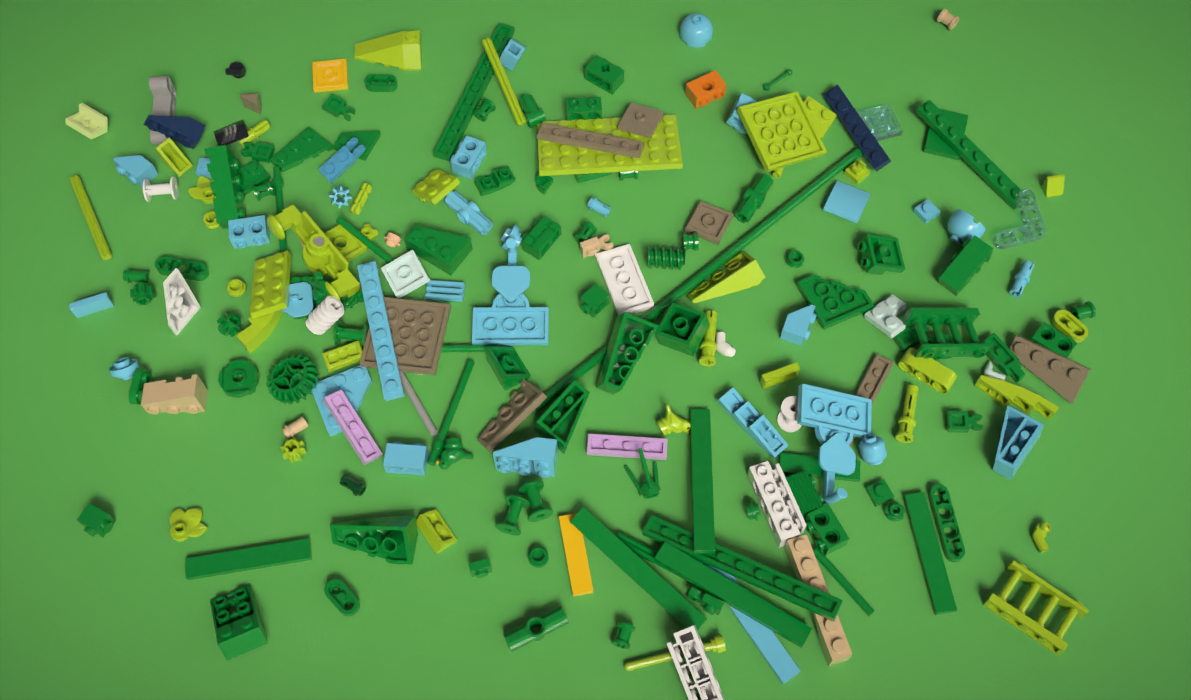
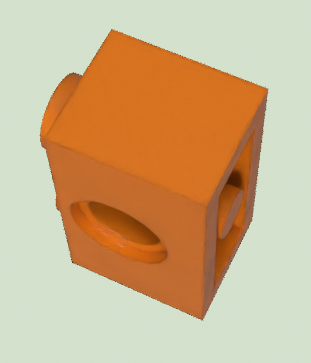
(705, 89)

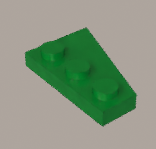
(302, 147)

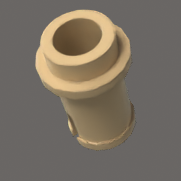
(294, 428)

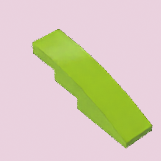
(1008, 393)

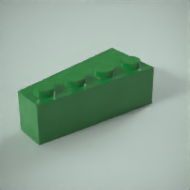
(225, 184)
(624, 350)

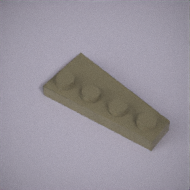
(1053, 368)
(517, 410)

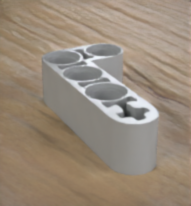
(163, 102)

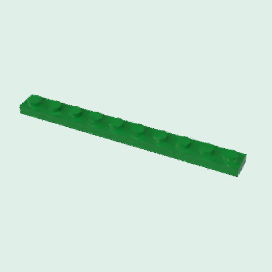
(472, 96)
(747, 570)

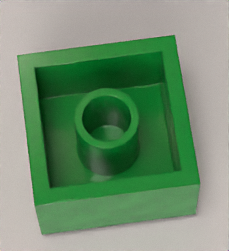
(682, 329)

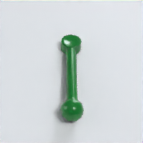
(766, 87)

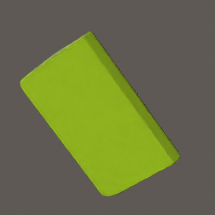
(435, 530)

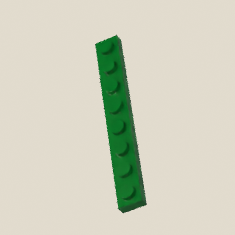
(970, 153)

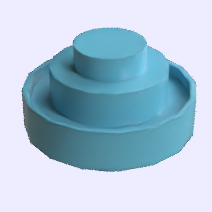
(511, 233)
(124, 368)

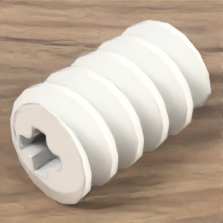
(325, 315)

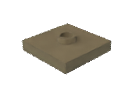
(640, 120)
(709, 222)

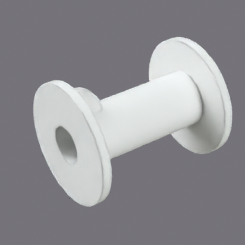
(160, 189)
(788, 416)

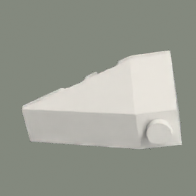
(179, 301)

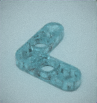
(1027, 229)

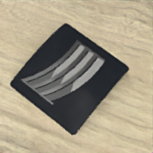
(231, 133)

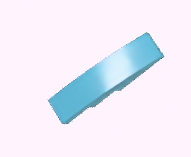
(752, 423)

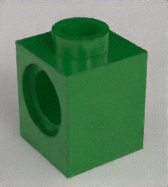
(594, 300)

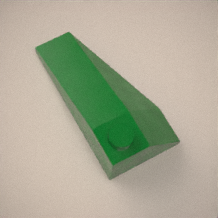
(384, 537)

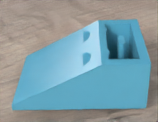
(529, 457)

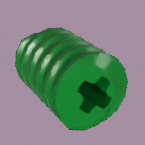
(666, 257)

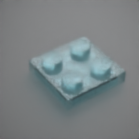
(881, 122)

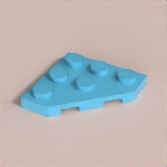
(354, 386)

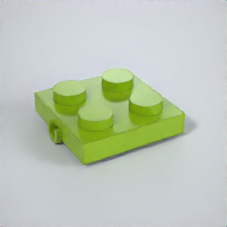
(435, 186)

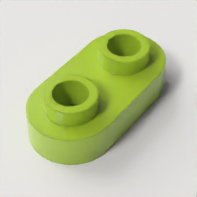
(1070, 326)

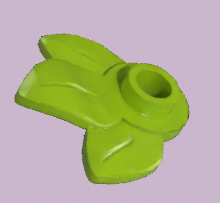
(202, 190)
(187, 522)

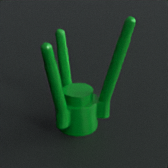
(649, 487)

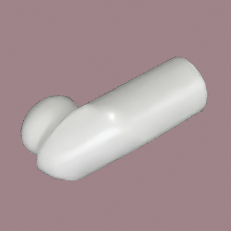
(723, 347)

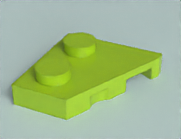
(820, 115)

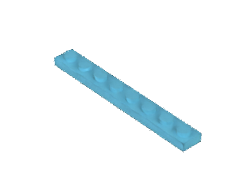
(380, 331)

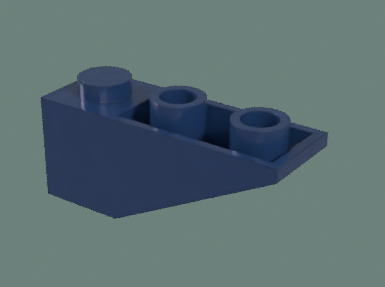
(181, 129)

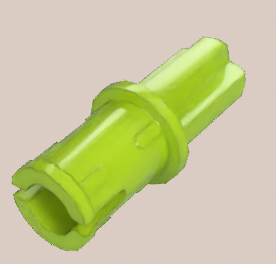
(256, 131)

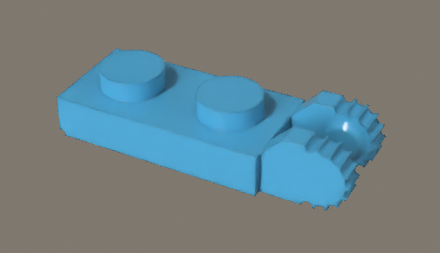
(342, 160)

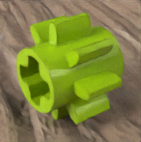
(290, 450)

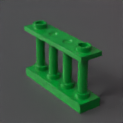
(951, 318)

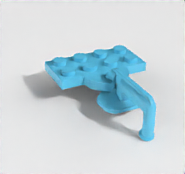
(510, 321)
(835, 421)

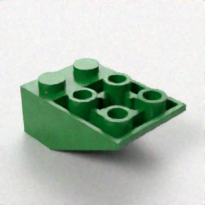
(238, 622)

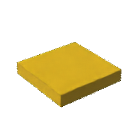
(330, 75)

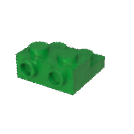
(880, 254)

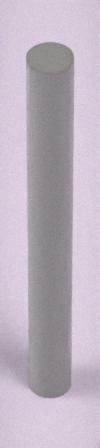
(418, 405)

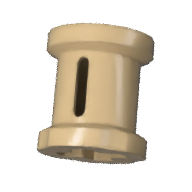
(948, 19)

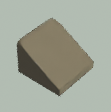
(252, 102)

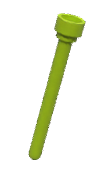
(715, 644)

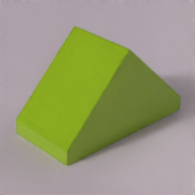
(173, 157)

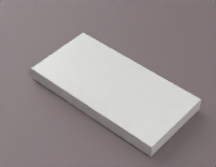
(624, 280)

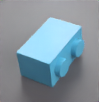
(406, 458)

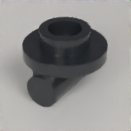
(236, 69)

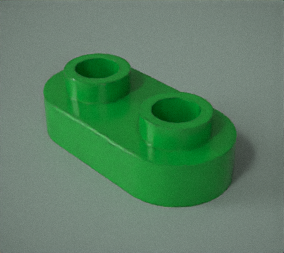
(140, 377)
(343, 598)

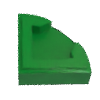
(543, 183)

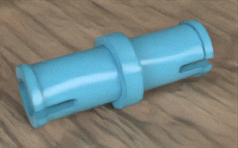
(1022, 278)

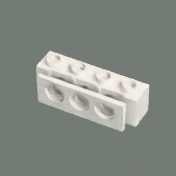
(774, 506)
(698, 664)

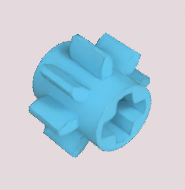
(341, 191)

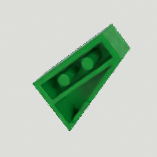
(563, 415)

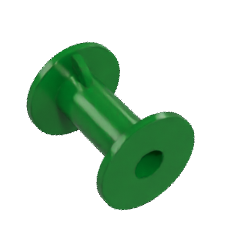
(350, 333)
(532, 491)
(515, 504)

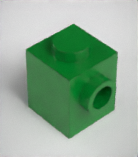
(96, 521)

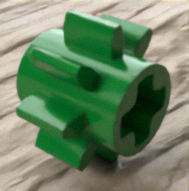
(142, 293)
(229, 324)

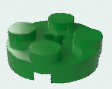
(238, 389)

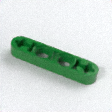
(950, 522)

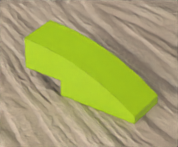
(259, 330)

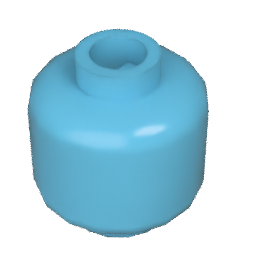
(872, 449)

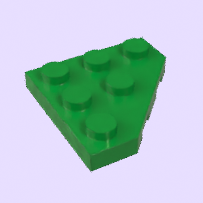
(833, 300)

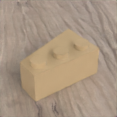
(175, 397)

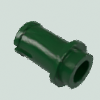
(352, 484)

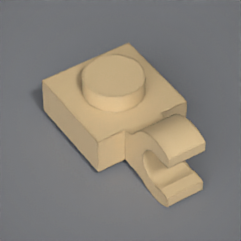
(593, 246)

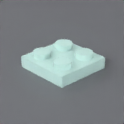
(405, 274)

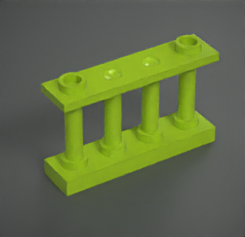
(1035, 628)

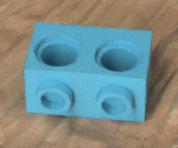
(471, 153)
(248, 229)

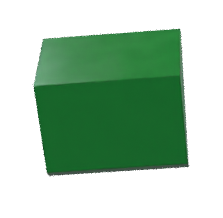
(506, 366)

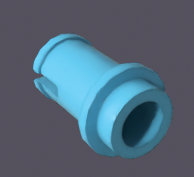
(599, 207)

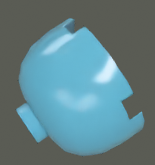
(696, 30)
(963, 226)

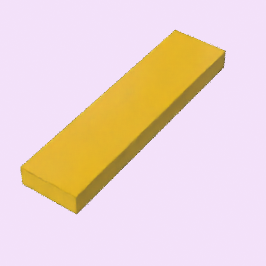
(576, 557)

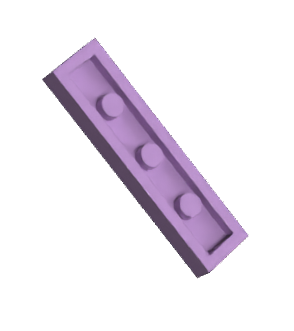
(352, 427)
(626, 446)

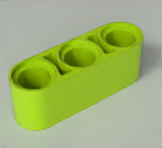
(928, 371)

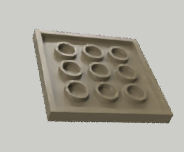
(417, 335)

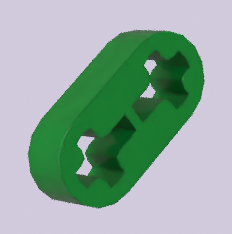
(381, 83)

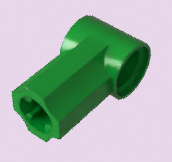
(532, 113)

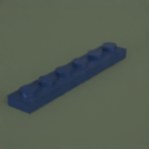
(857, 128)

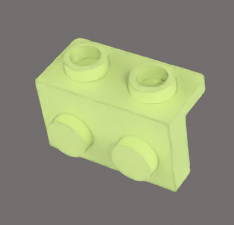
(88, 122)

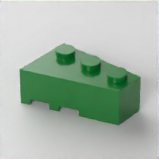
(438, 247)
(965, 265)

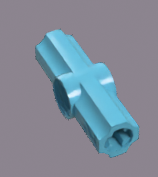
(468, 212)

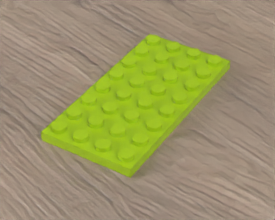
(659, 152)

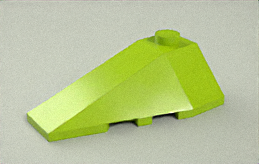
(396, 50)
(739, 274)

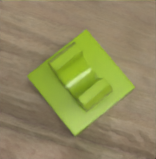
(857, 172)

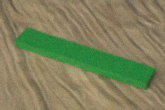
(930, 553)
(248, 559)

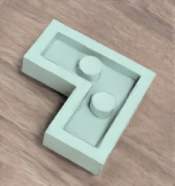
(884, 316)

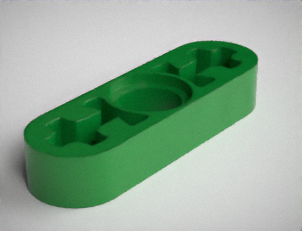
(176, 263)

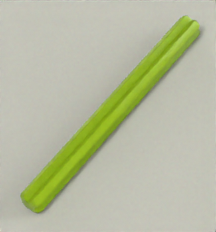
(504, 82)
(90, 217)

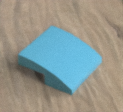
(847, 202)

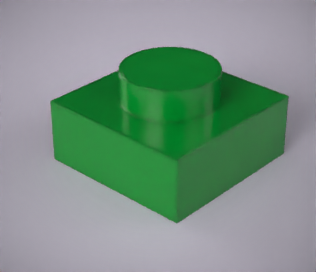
(879, 493)
(480, 568)

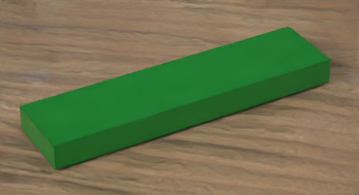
(796, 463)

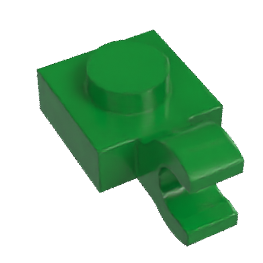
(908, 338)

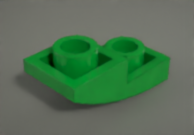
(496, 181)

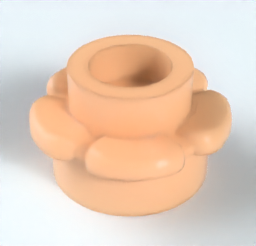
(392, 240)

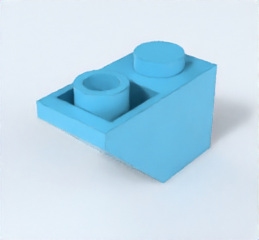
(512, 54)
(135, 168)
(797, 325)

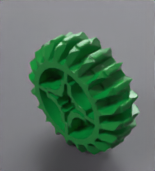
(289, 376)

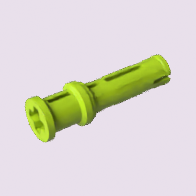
(709, 346)
(907, 420)

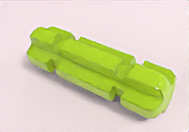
(360, 199)

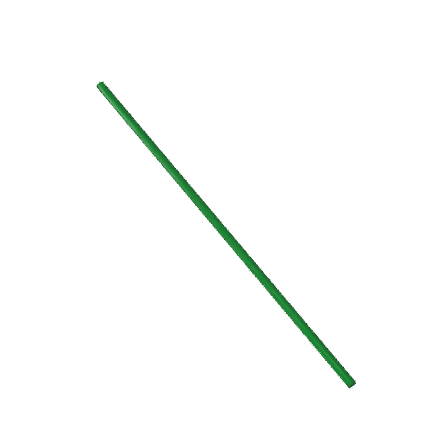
(709, 269)

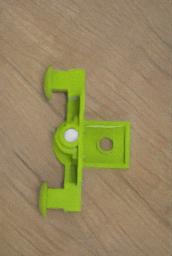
(320, 248)

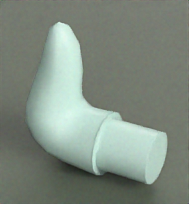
(990, 373)

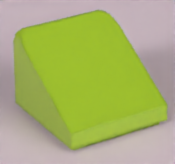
(1053, 185)

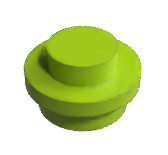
(236, 288)

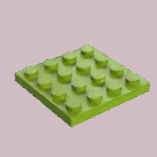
(781, 131)

